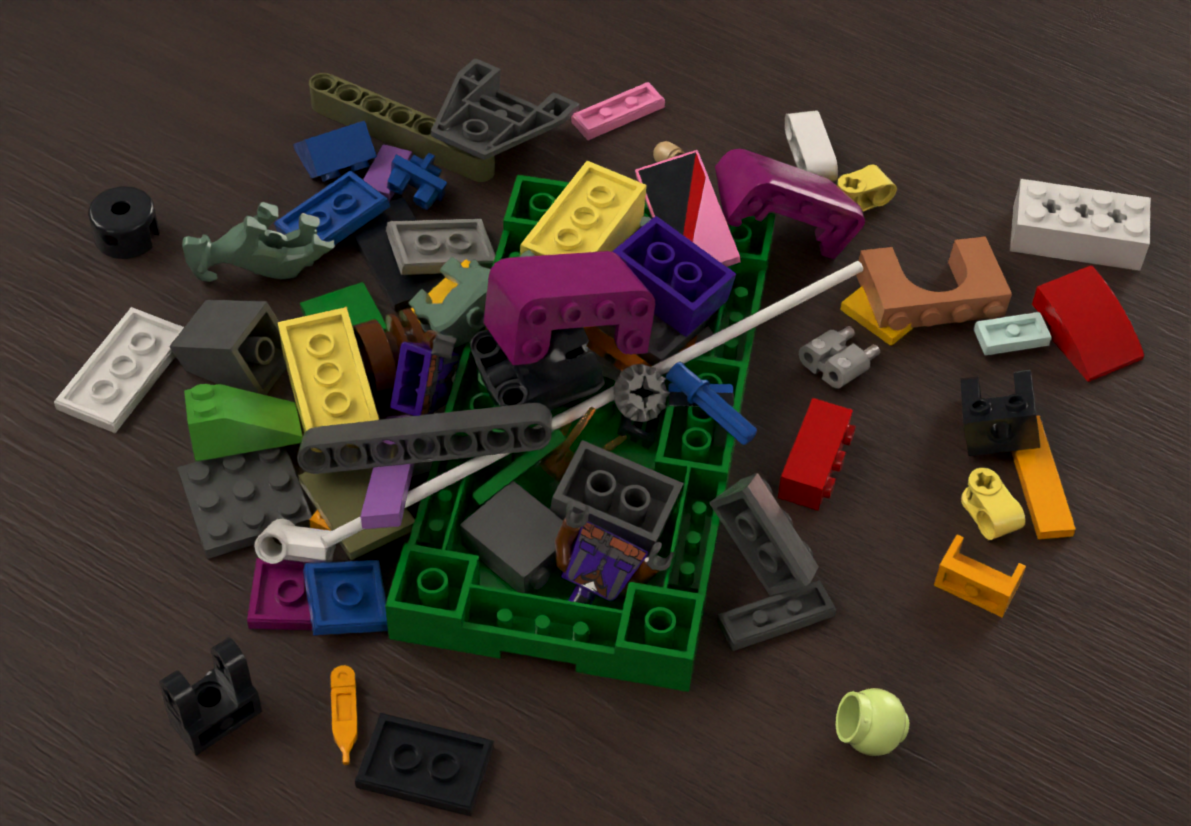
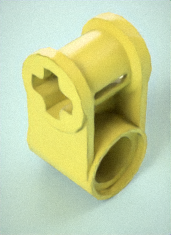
(868, 187)
(992, 504)

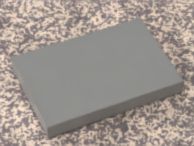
(429, 244)

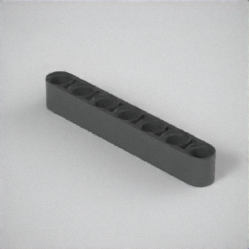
(411, 449)

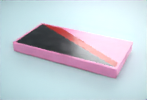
(685, 200)

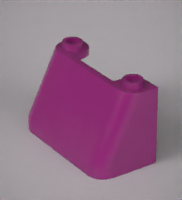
(758, 184)

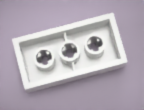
(1081, 224)

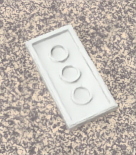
(120, 371)

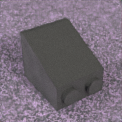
(232, 345)

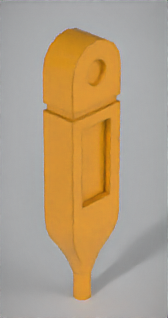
(344, 709)

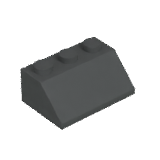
(765, 535)

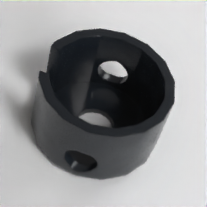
(127, 217)

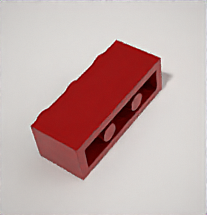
(816, 454)

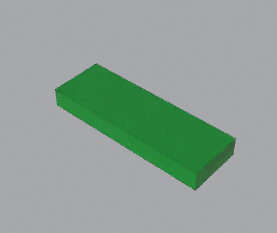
(514, 470)

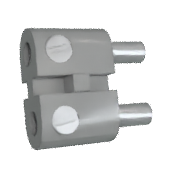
(835, 359)

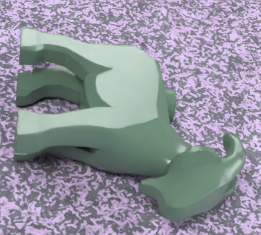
(258, 248)
(463, 307)

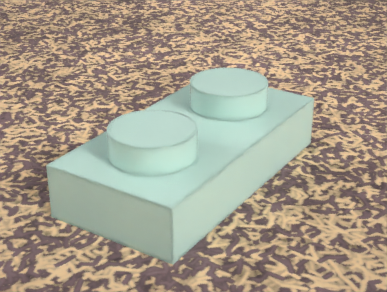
(1012, 333)

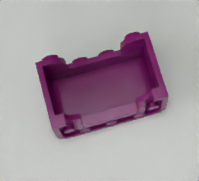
(564, 292)

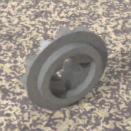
(632, 405)

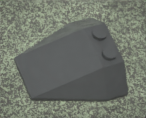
(489, 120)

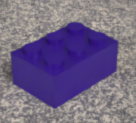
(678, 274)

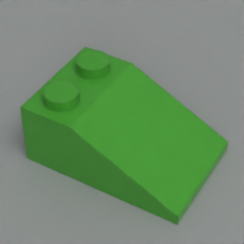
(238, 421)

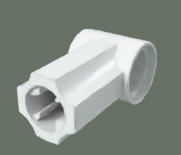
(297, 544)

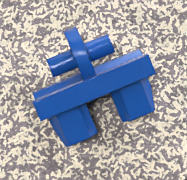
(419, 174)

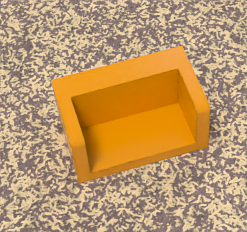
(977, 581)

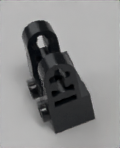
(1000, 422)
(225, 684)

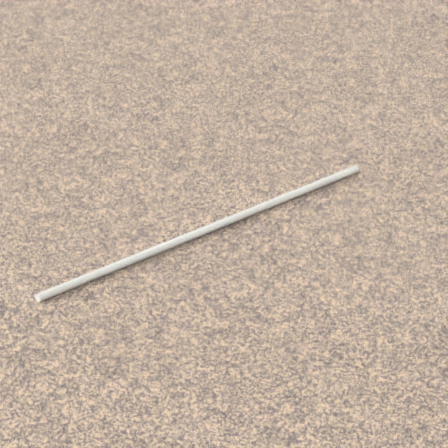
(607, 396)

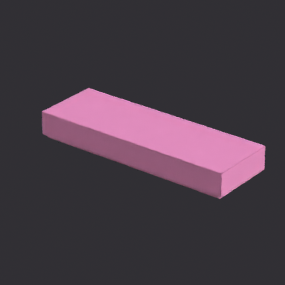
(618, 111)

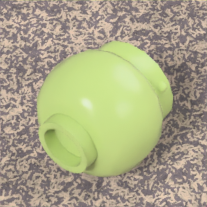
(872, 721)

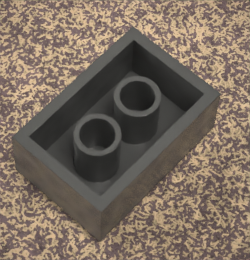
(620, 495)

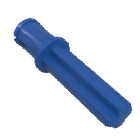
(711, 403)

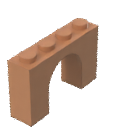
(899, 302)

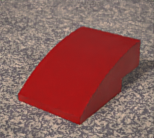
(1088, 323)

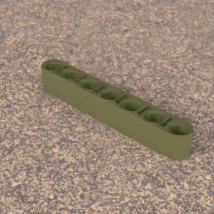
(392, 124)

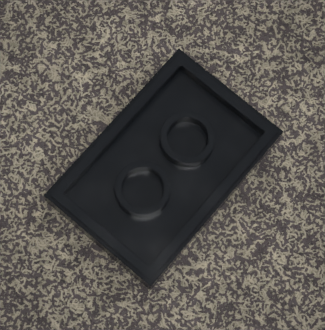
(425, 764)

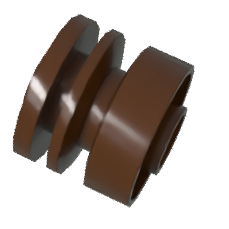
(382, 349)

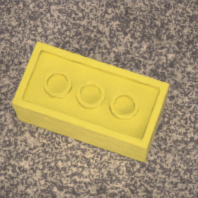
(590, 214)
(326, 370)

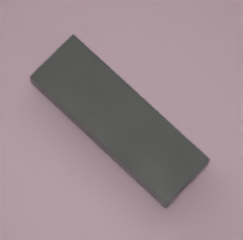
(776, 615)

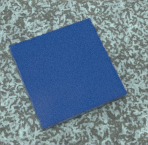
(345, 597)

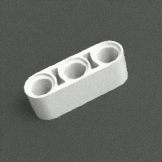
(811, 144)

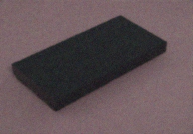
(378, 254)

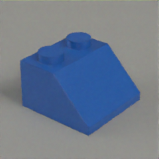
(336, 150)

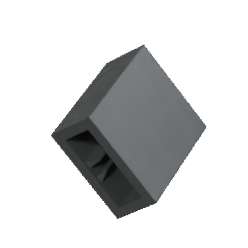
(514, 538)

